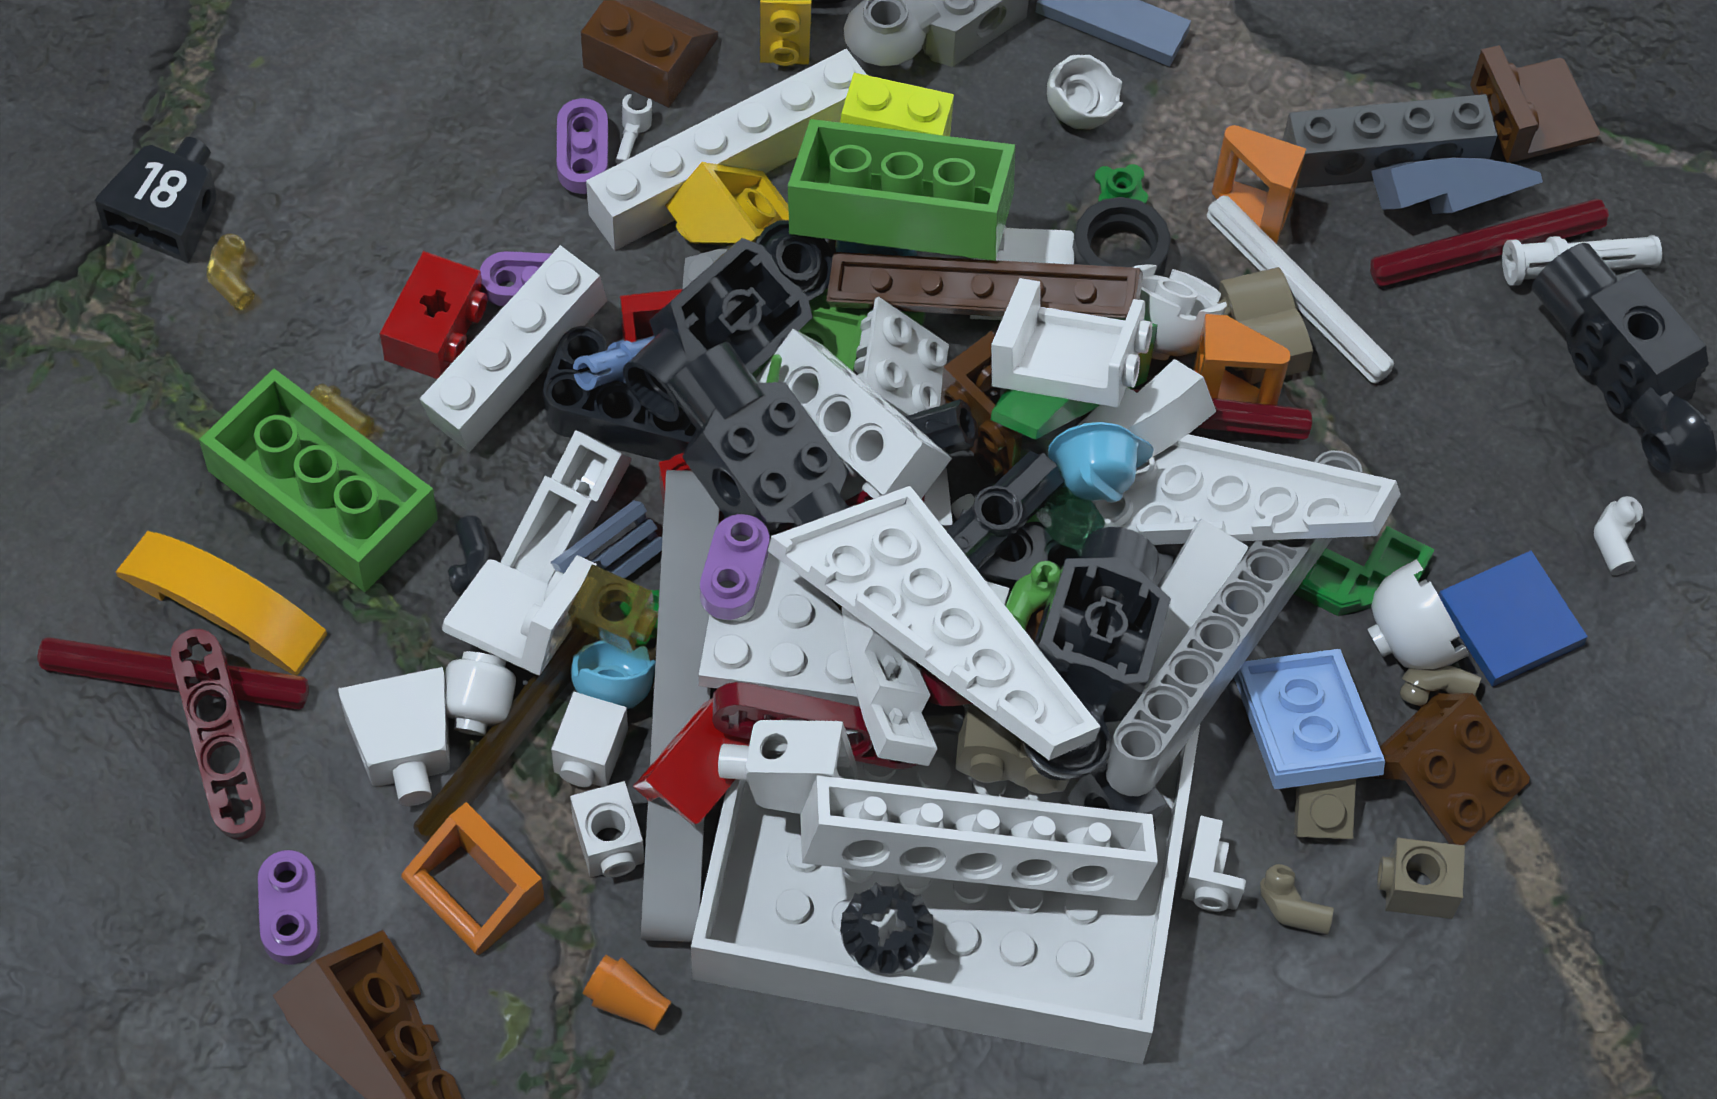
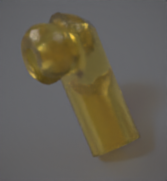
(225, 271)

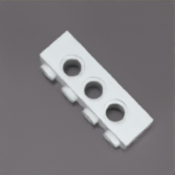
(858, 421)

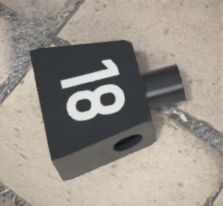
(161, 199)

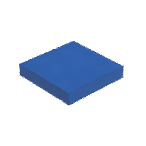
(1512, 618)

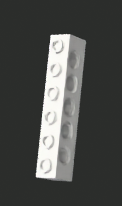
(977, 838)

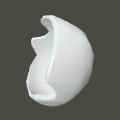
(1083, 92)

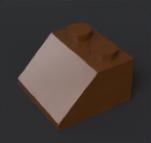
(645, 47)

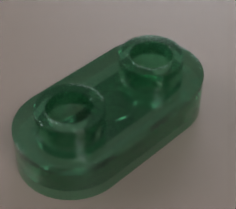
(1070, 518)

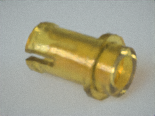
(332, 400)

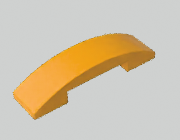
(224, 596)

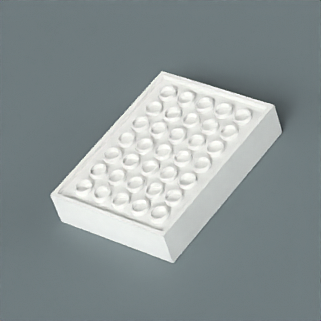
(1000, 957)

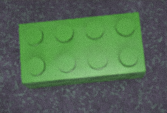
(901, 189)
(319, 479)

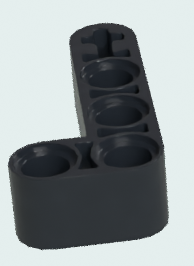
(634, 434)

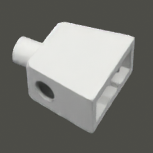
(401, 731)
(787, 759)

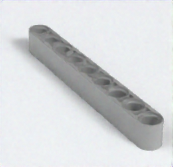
(1211, 655)
(672, 843)

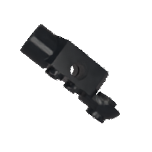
(738, 300)
(1634, 353)
(756, 444)
(1102, 636)

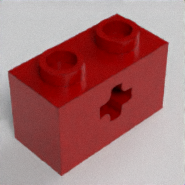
(433, 315)

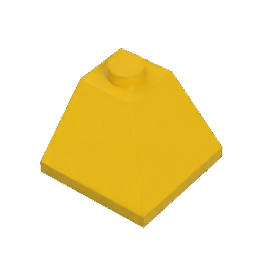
(726, 204)

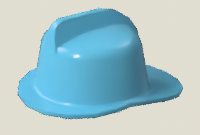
(1099, 459)

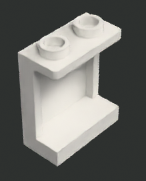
(1066, 350)

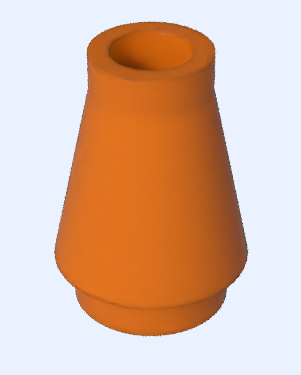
(625, 993)

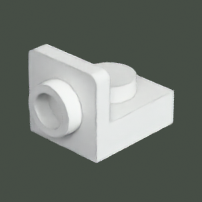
(1204, 873)

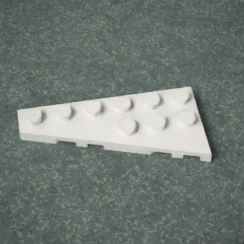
(1248, 496)
(923, 595)

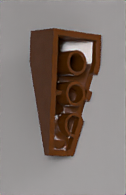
(364, 1022)

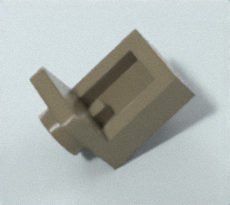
(1325, 810)

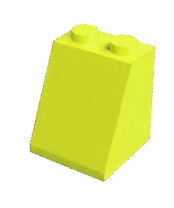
(897, 106)

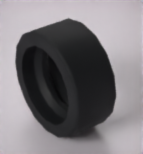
(1123, 215)

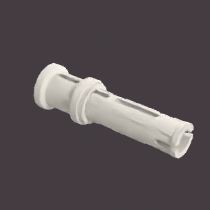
(1528, 260)

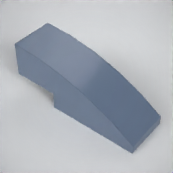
(1450, 182)

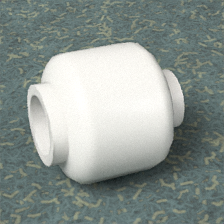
(478, 692)

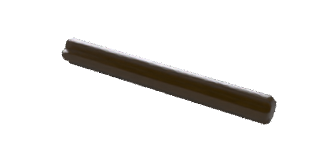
(503, 737)

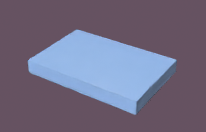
(1308, 719)

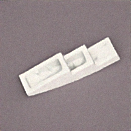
(1193, 582)
(888, 694)

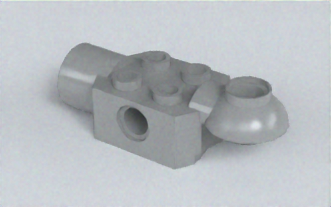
(945, 29)

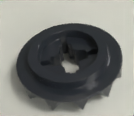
(902, 948)

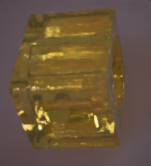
(596, 593)

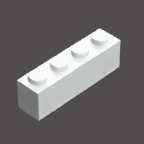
(513, 349)

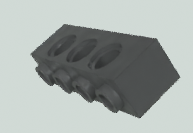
(1354, 140)

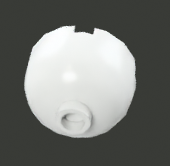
(1178, 309)
(1413, 622)

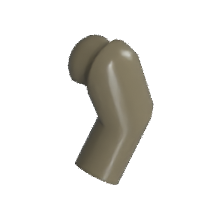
(1448, 679)
(1287, 905)

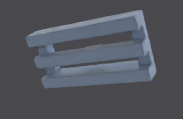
(630, 562)

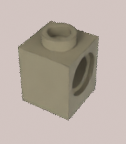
(1439, 862)

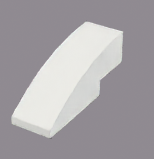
(1163, 409)
(566, 505)

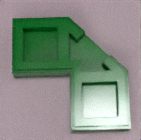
(1349, 587)

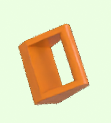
(1273, 162)
(1235, 345)
(496, 857)

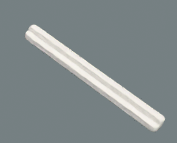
(1306, 293)

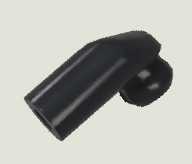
(475, 553)

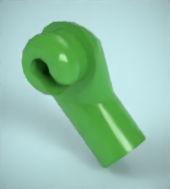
(1032, 591)

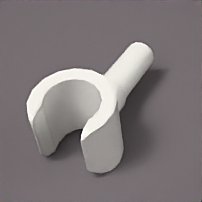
(633, 122)

